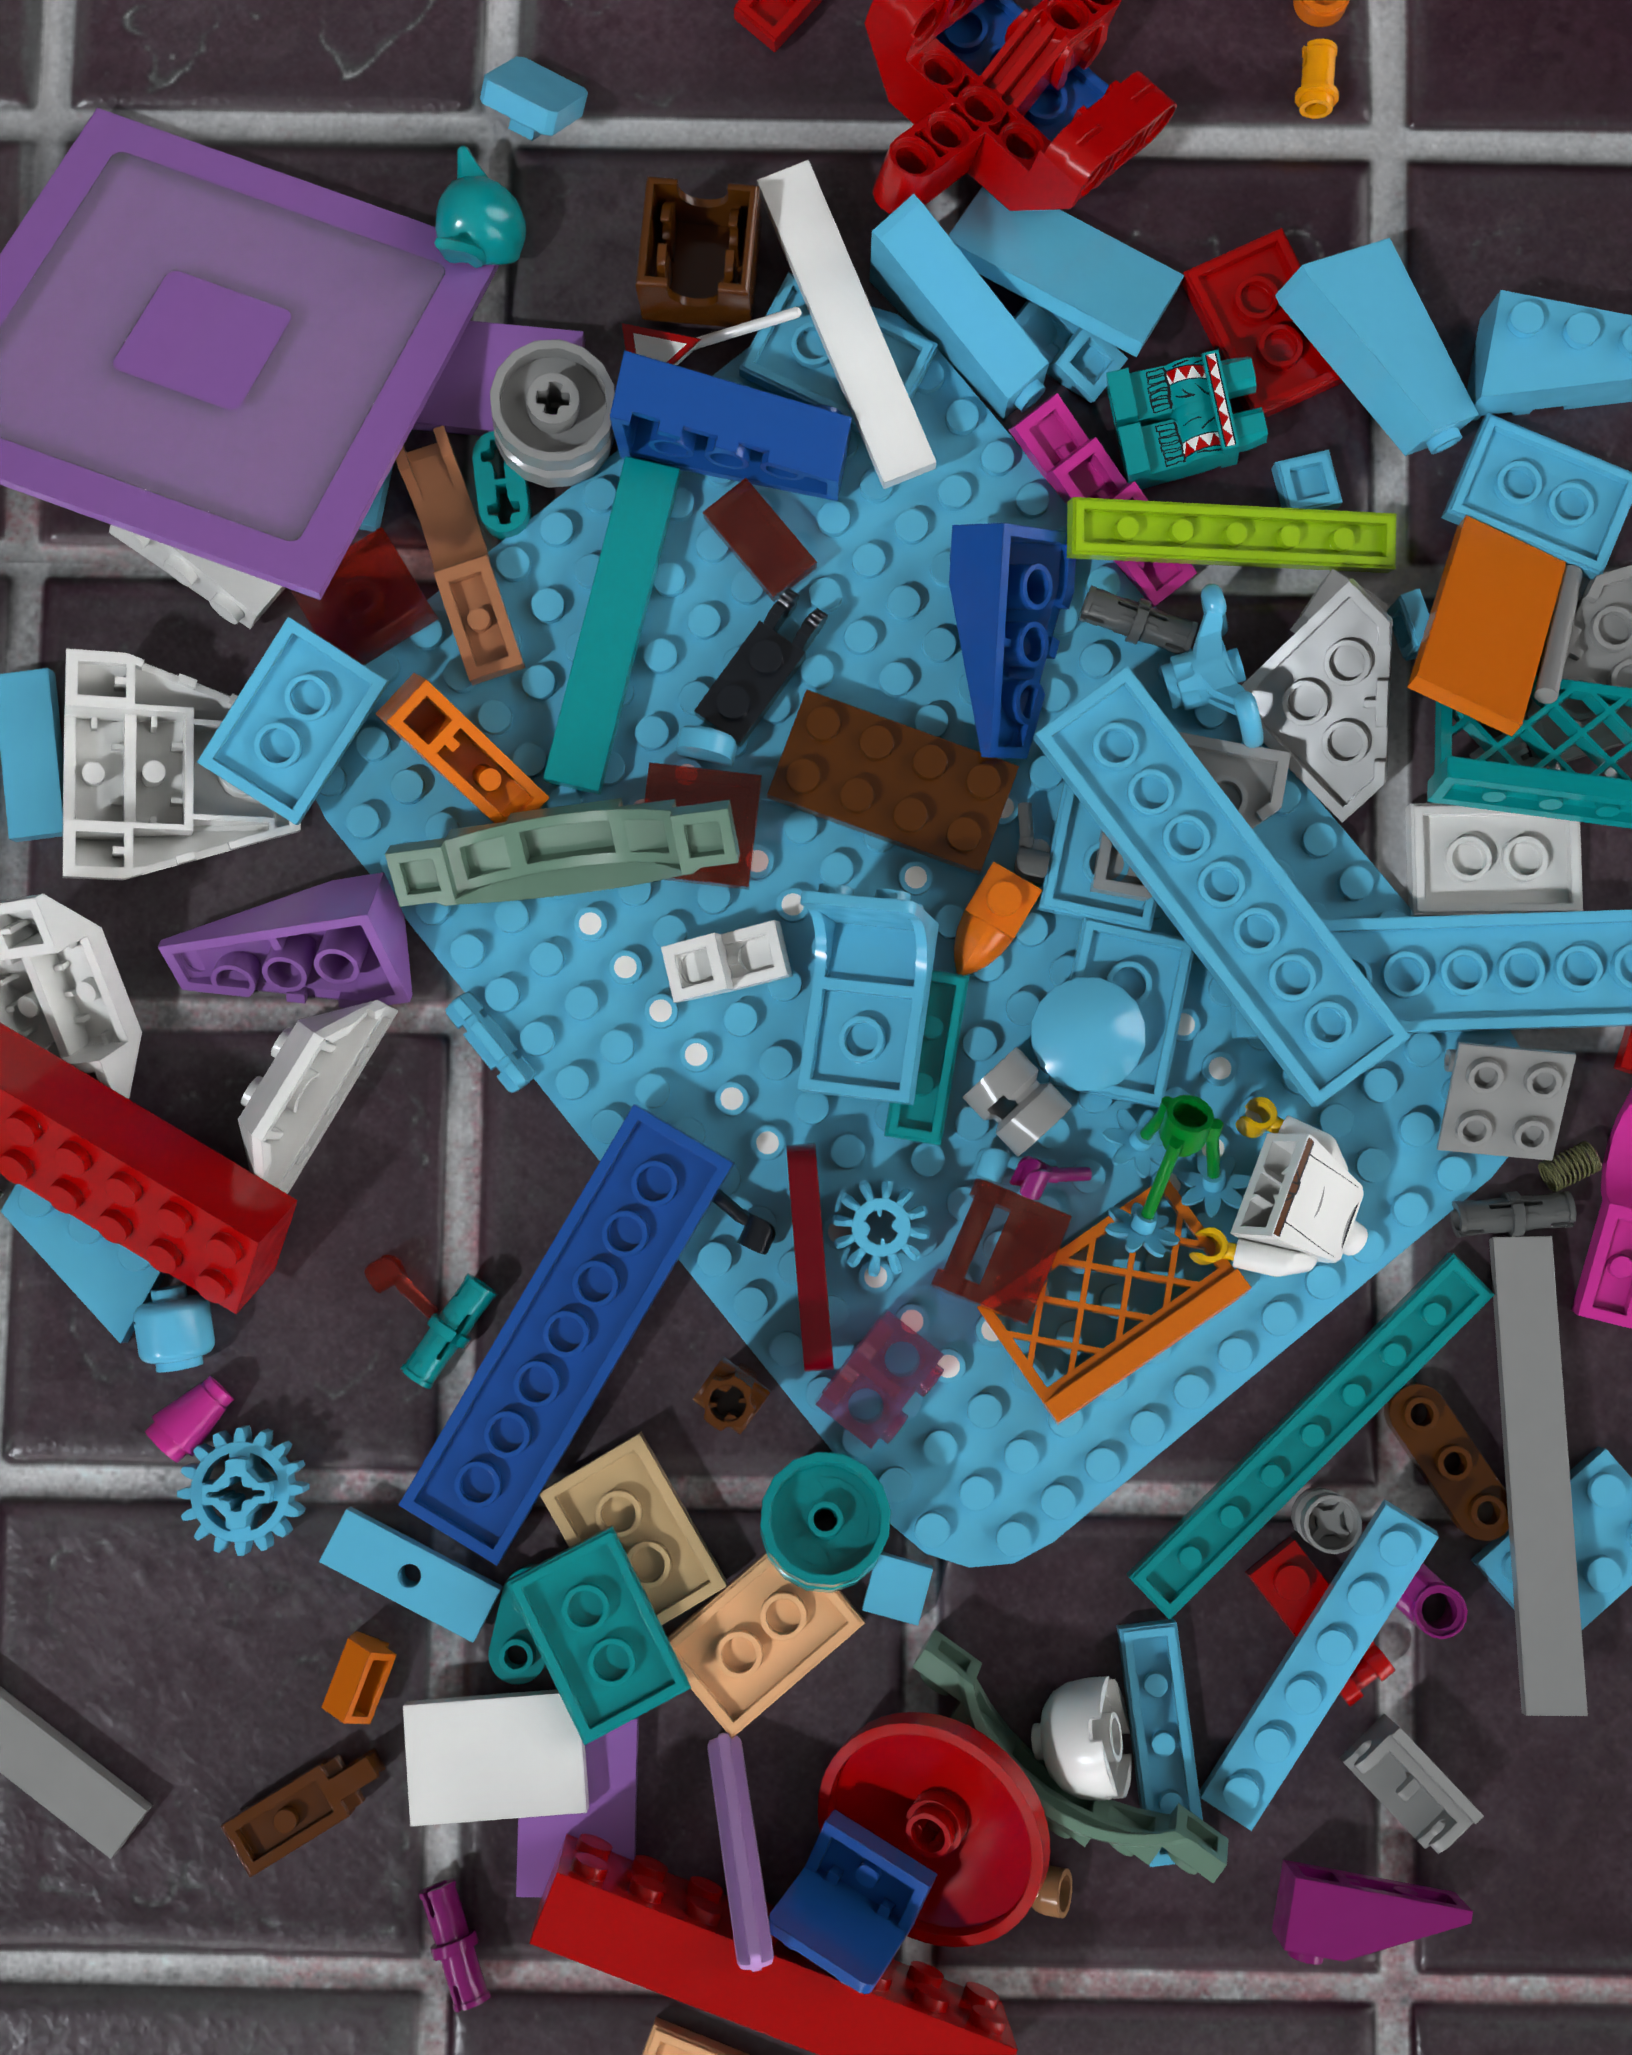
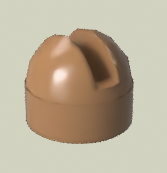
(1055, 1893)

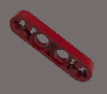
(809, 1257)

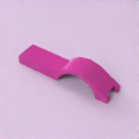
(1606, 1277)

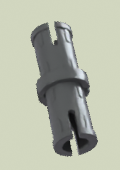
(1138, 621)
(1513, 1214)

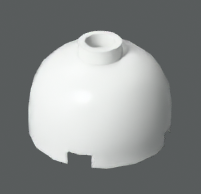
(1084, 1739)

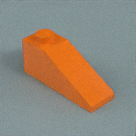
(459, 751)

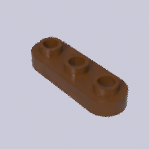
(1428, 1446)

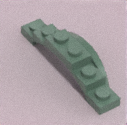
(564, 852)
(1128, 1829)

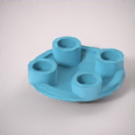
(1088, 1034)

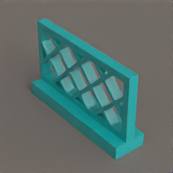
(1538, 790)

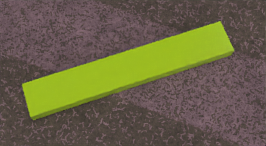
(1230, 535)

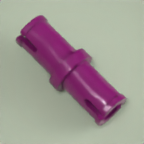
(454, 1945)

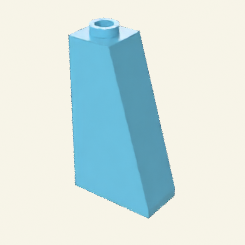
(952, 305)
(1381, 344)

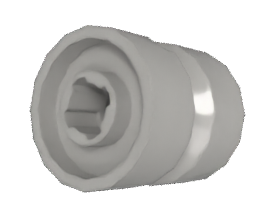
(1017, 1102)

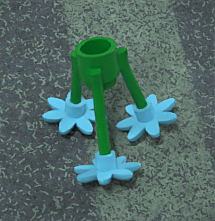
(1183, 1129)

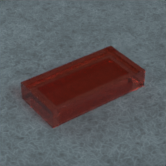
(759, 539)

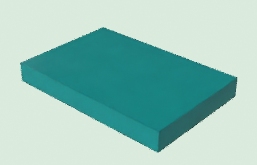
(598, 1635)

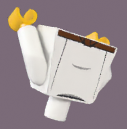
(1296, 1202)

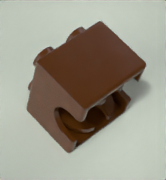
(698, 255)

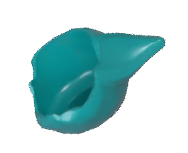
(478, 218)

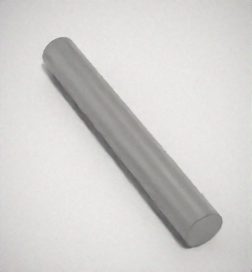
(1558, 637)

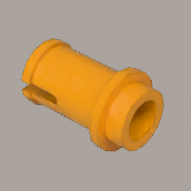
(1317, 89)

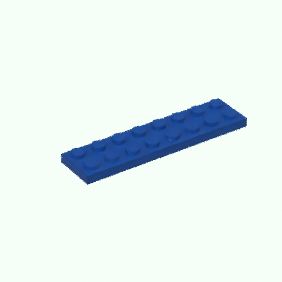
(566, 1334)

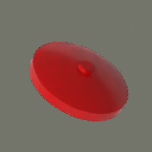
(953, 1807)

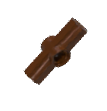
(731, 1396)

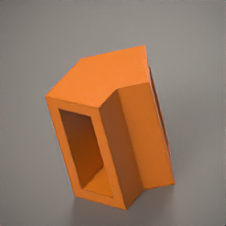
(359, 1679)

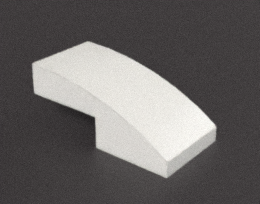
(726, 961)

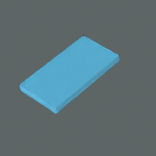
(1068, 269)

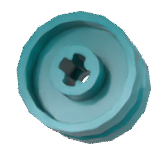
(860, 1515)

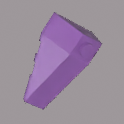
(321, 942)

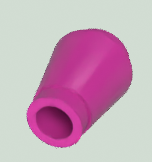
(189, 1419)

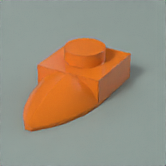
(992, 918)

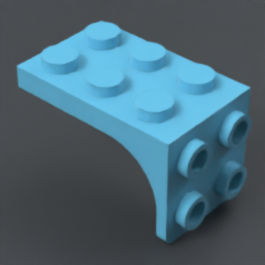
(867, 994)

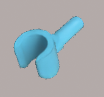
(992, 1164)

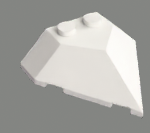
(66, 990)

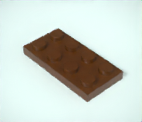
(892, 782)

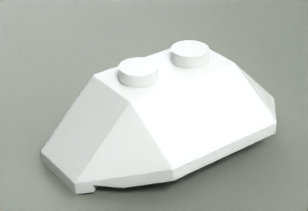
(306, 1087)

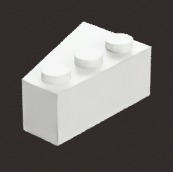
(229, 591)

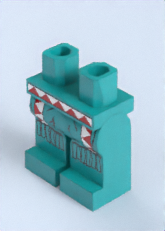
(1181, 418)

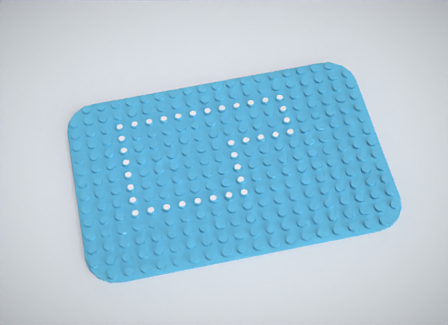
(591, 1007)

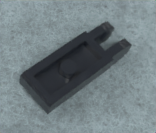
(758, 671)

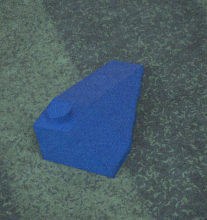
(1006, 606)

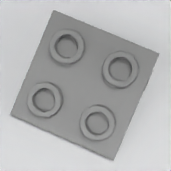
(1505, 1100)

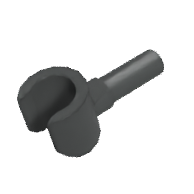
(1029, 862)

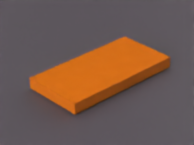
(1488, 626)

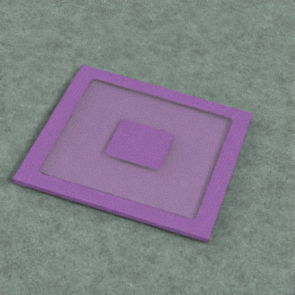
(217, 349)

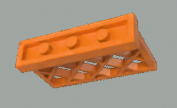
(1140, 1343)

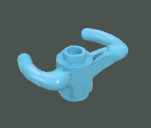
(1212, 674)

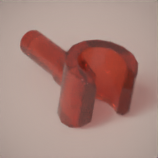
(389, 1272)

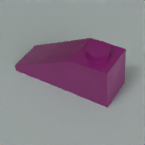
(1354, 1914)

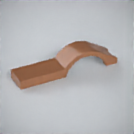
(460, 560)

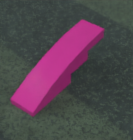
(1084, 469)

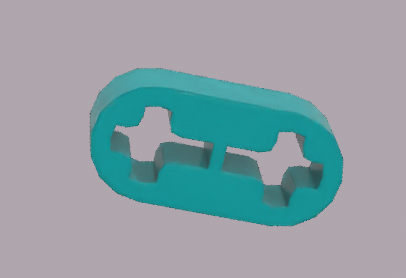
(489, 487)

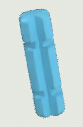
(490, 1042)

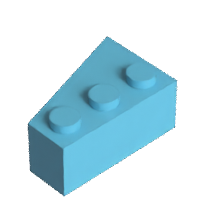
(1549, 356)

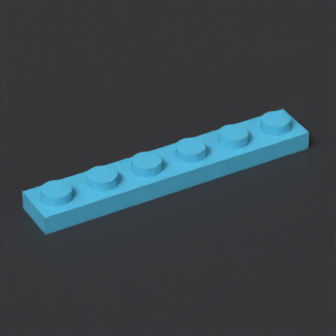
(1318, 1664)

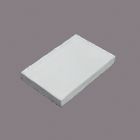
(1490, 862)
(493, 1758)

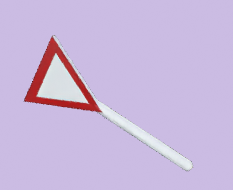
(675, 348)

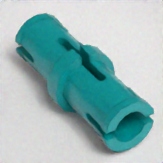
(448, 1331)

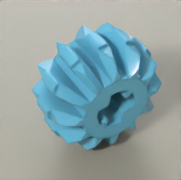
(899, 1224)

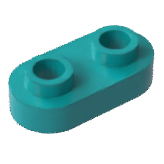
(511, 1631)

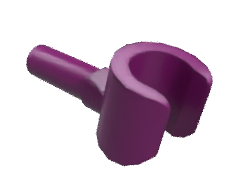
(1034, 1175)

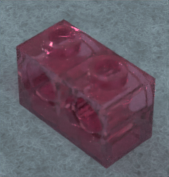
(867, 1369)

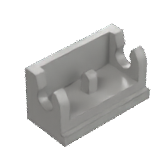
(1410, 1785)

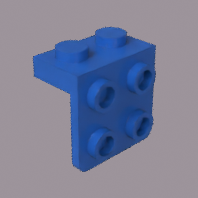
(852, 1903)

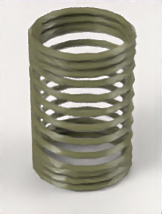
(1552, 1176)

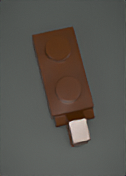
(300, 1810)

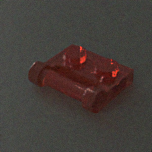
(1020, 1256)

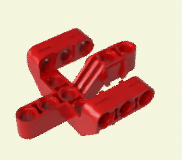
(979, 121)

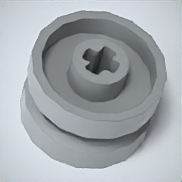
(544, 381)

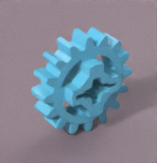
(243, 1513)

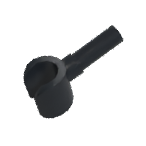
(757, 1232)

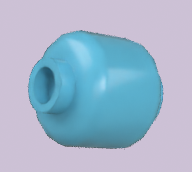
(174, 1329)

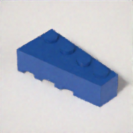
(727, 429)

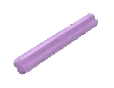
(740, 1854)

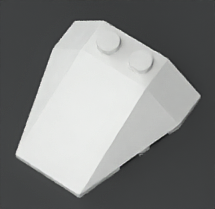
(134, 776)

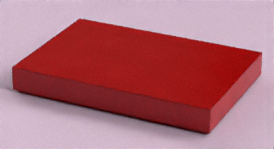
(1245, 320)

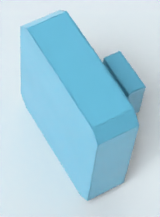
(533, 97)

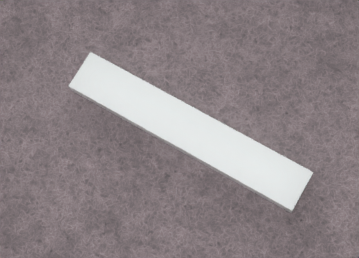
(846, 324)

